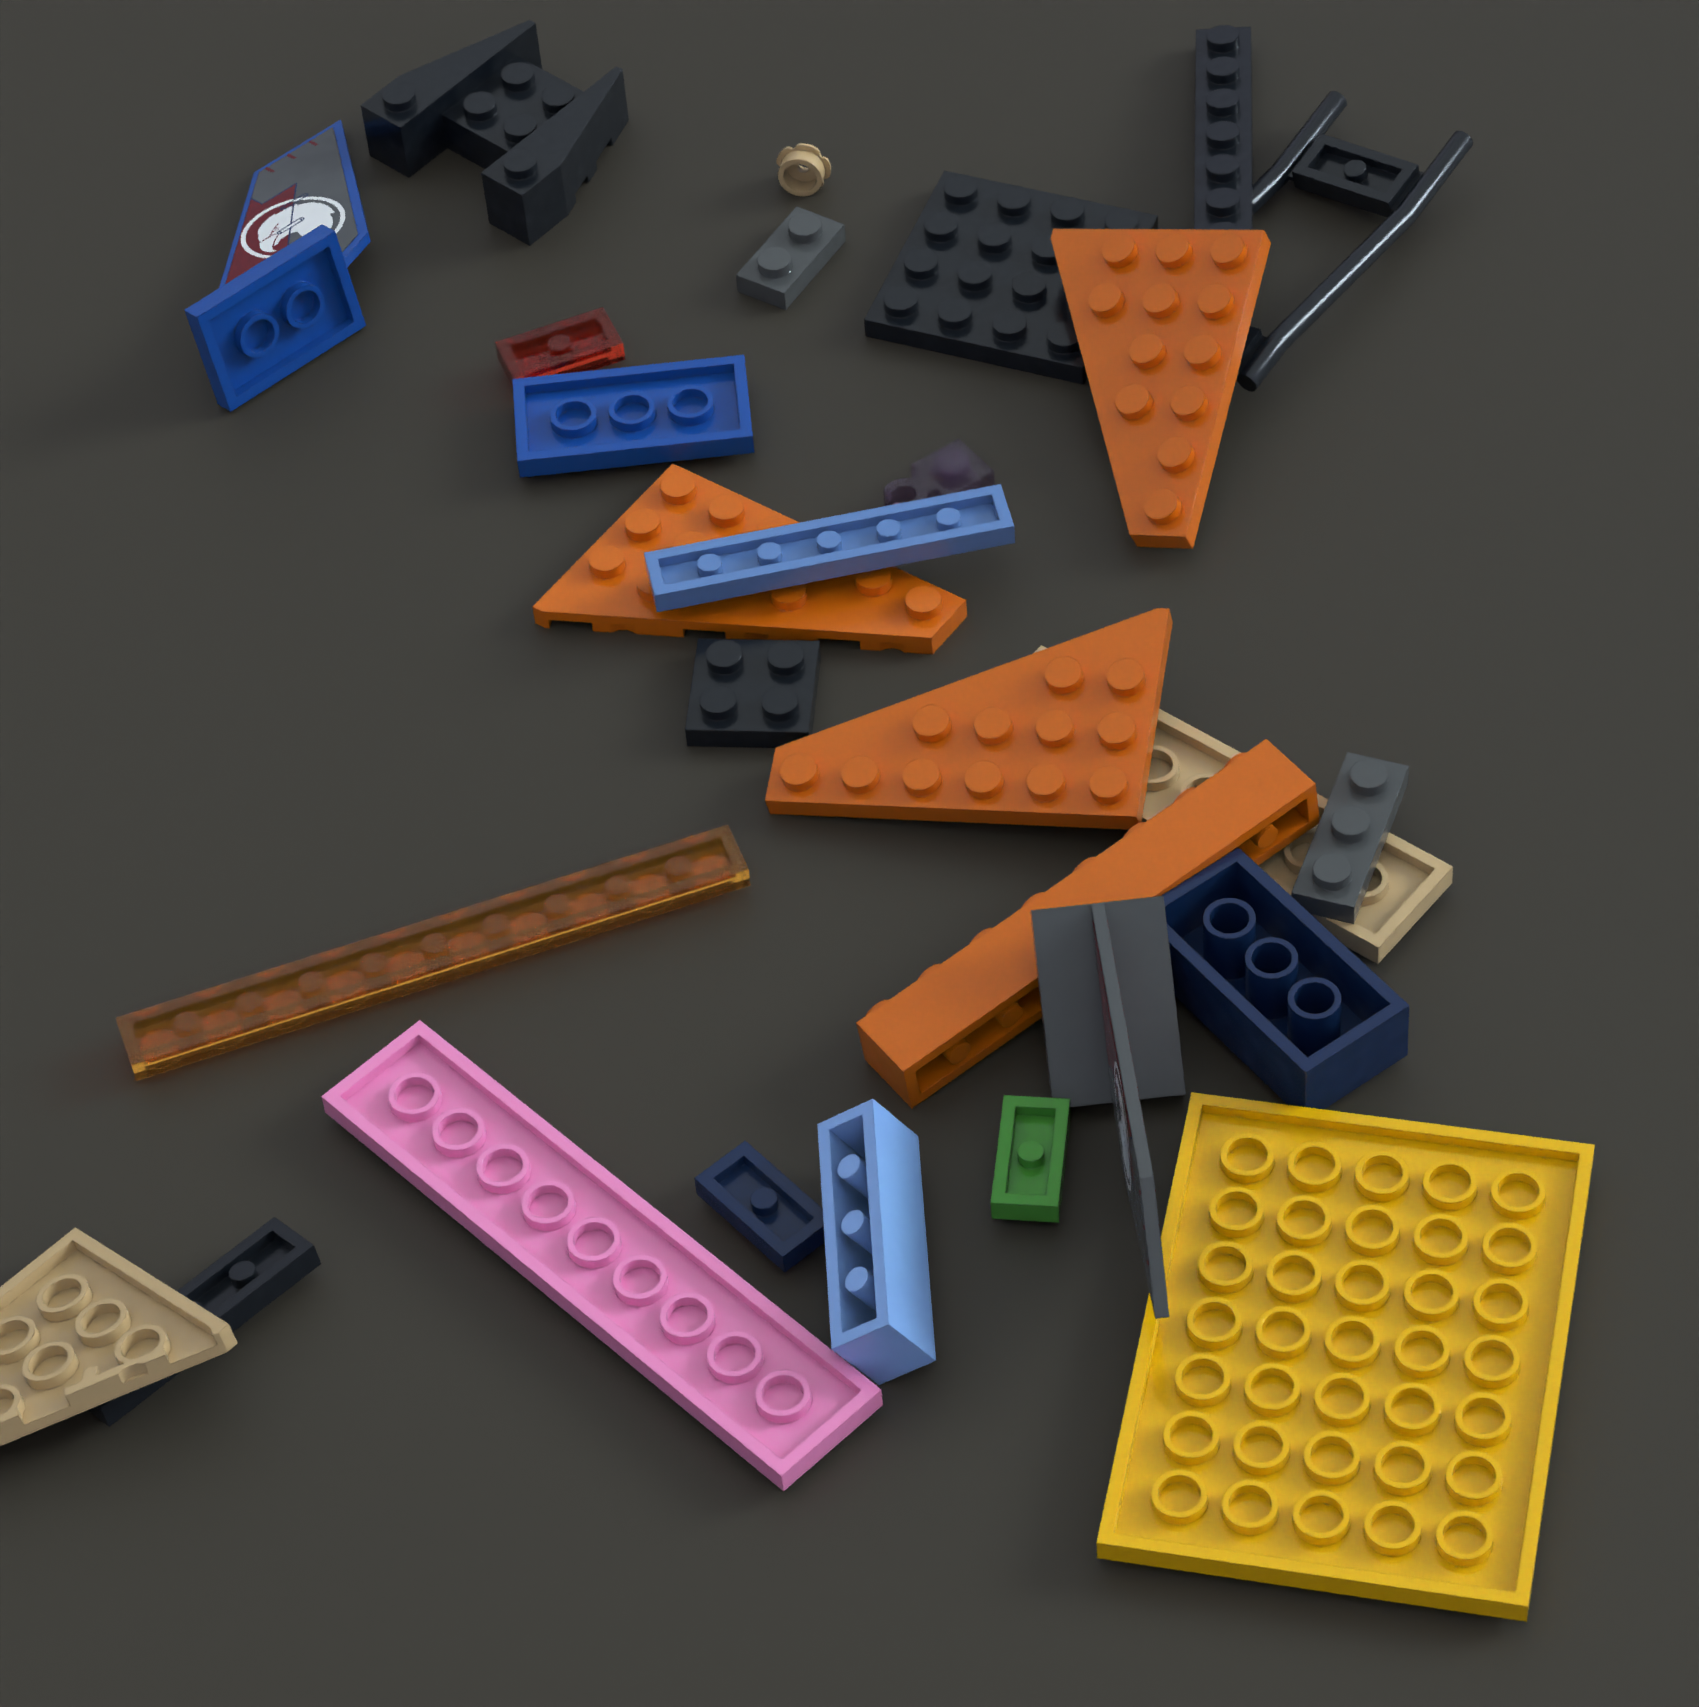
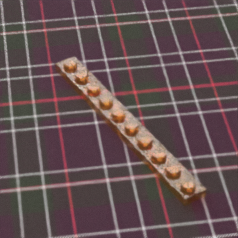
(432, 952)

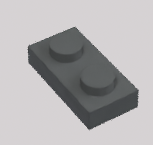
(791, 258)

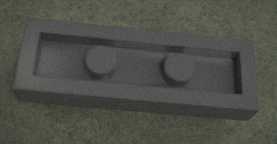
(1350, 837)

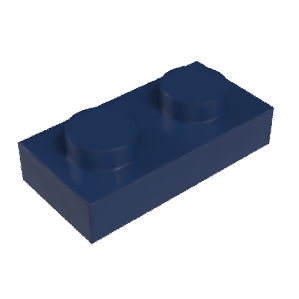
(763, 1205)

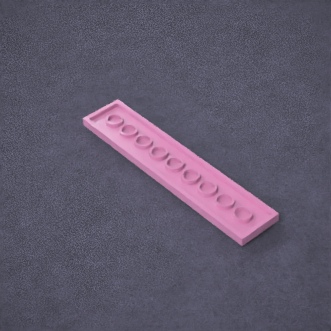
(604, 1255)

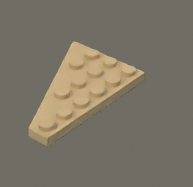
(89, 1330)

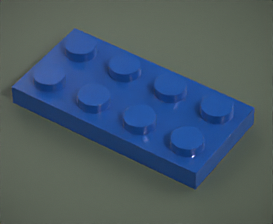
(632, 416)

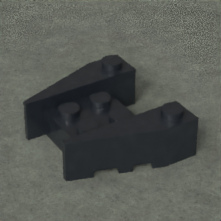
(506, 116)

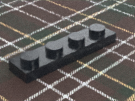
(236, 1291)

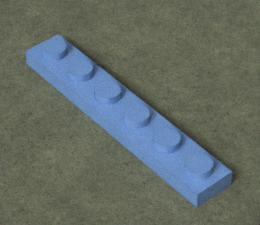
(829, 547)

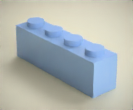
(875, 1243)

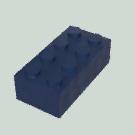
(1279, 985)

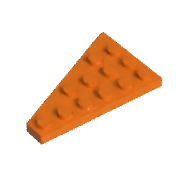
(1162, 351)
(681, 508)
(1019, 744)

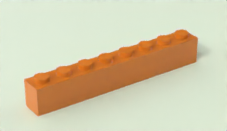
(991, 986)

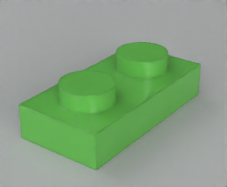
(1031, 1158)

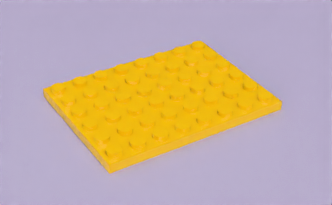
(1352, 1357)

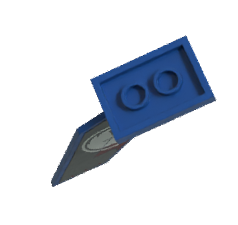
(286, 272)

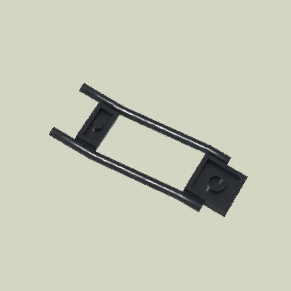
(1353, 178)

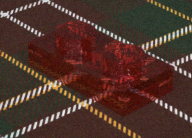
(562, 347)

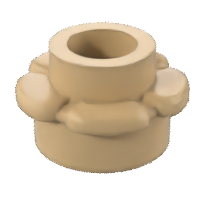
(798, 179)

